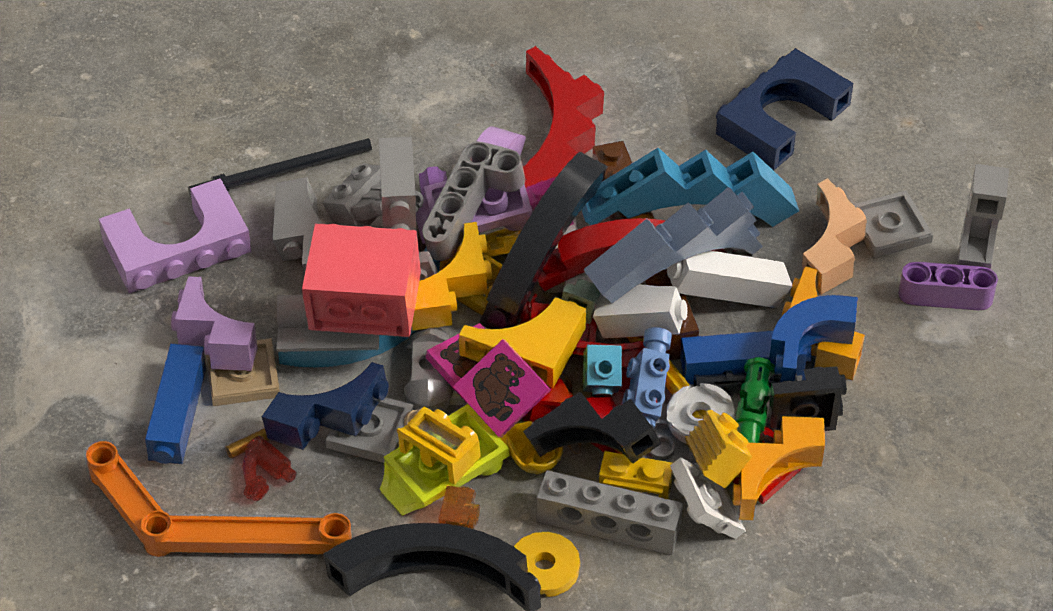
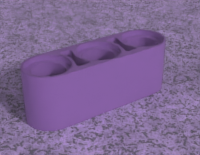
(947, 285)

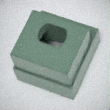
(584, 294)

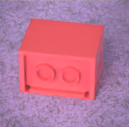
(361, 280)

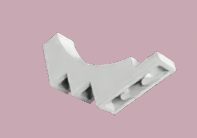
(636, 310)

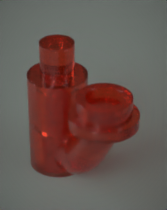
(270, 459)

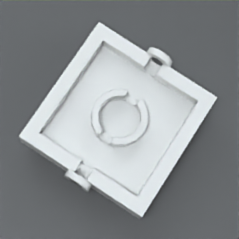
(706, 499)

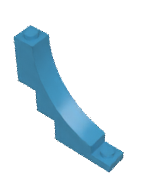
(660, 183)

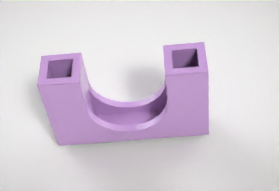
(147, 263)

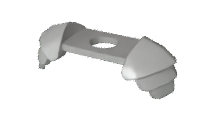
(427, 386)

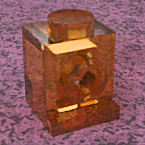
(459, 507)

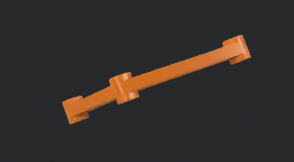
(206, 533)

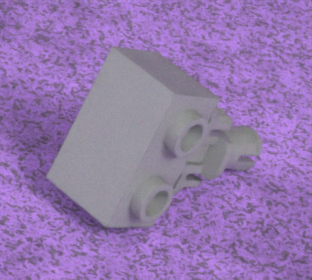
(359, 198)

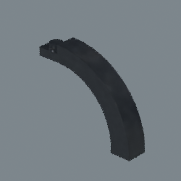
(539, 238)
(432, 547)

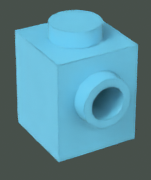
(602, 369)

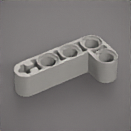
(476, 170)

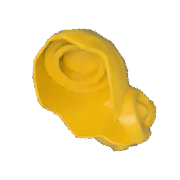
(524, 453)

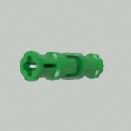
(754, 395)

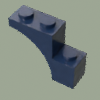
(345, 409)

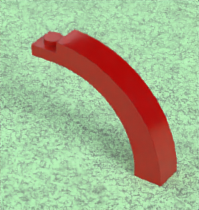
(585, 245)

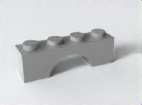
(982, 215)

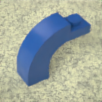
(810, 322)

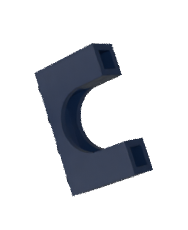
(792, 79)

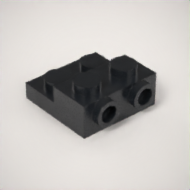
(813, 397)

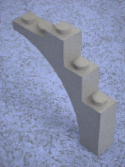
(295, 221)

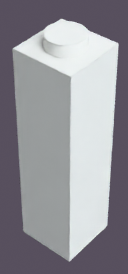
(732, 278)

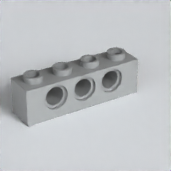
(609, 512)

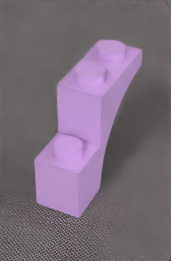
(226, 341)

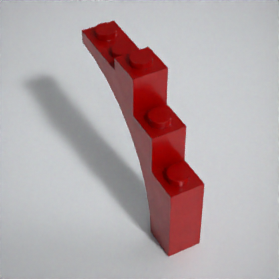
(572, 109)

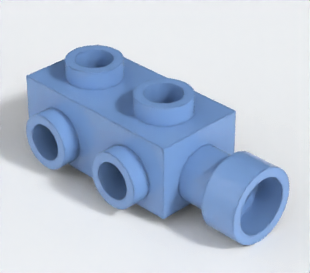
(646, 378)

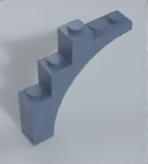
(688, 232)

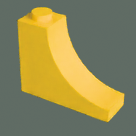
(541, 342)

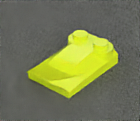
(413, 485)

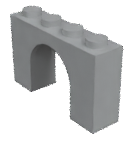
(397, 183)

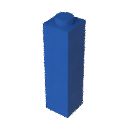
(728, 352)
(175, 404)

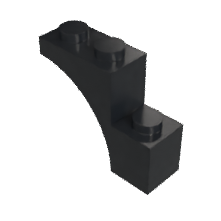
(578, 422)

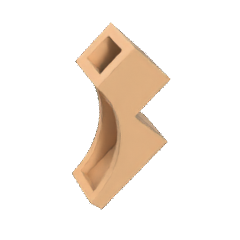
(845, 228)

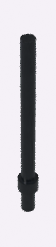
(291, 164)

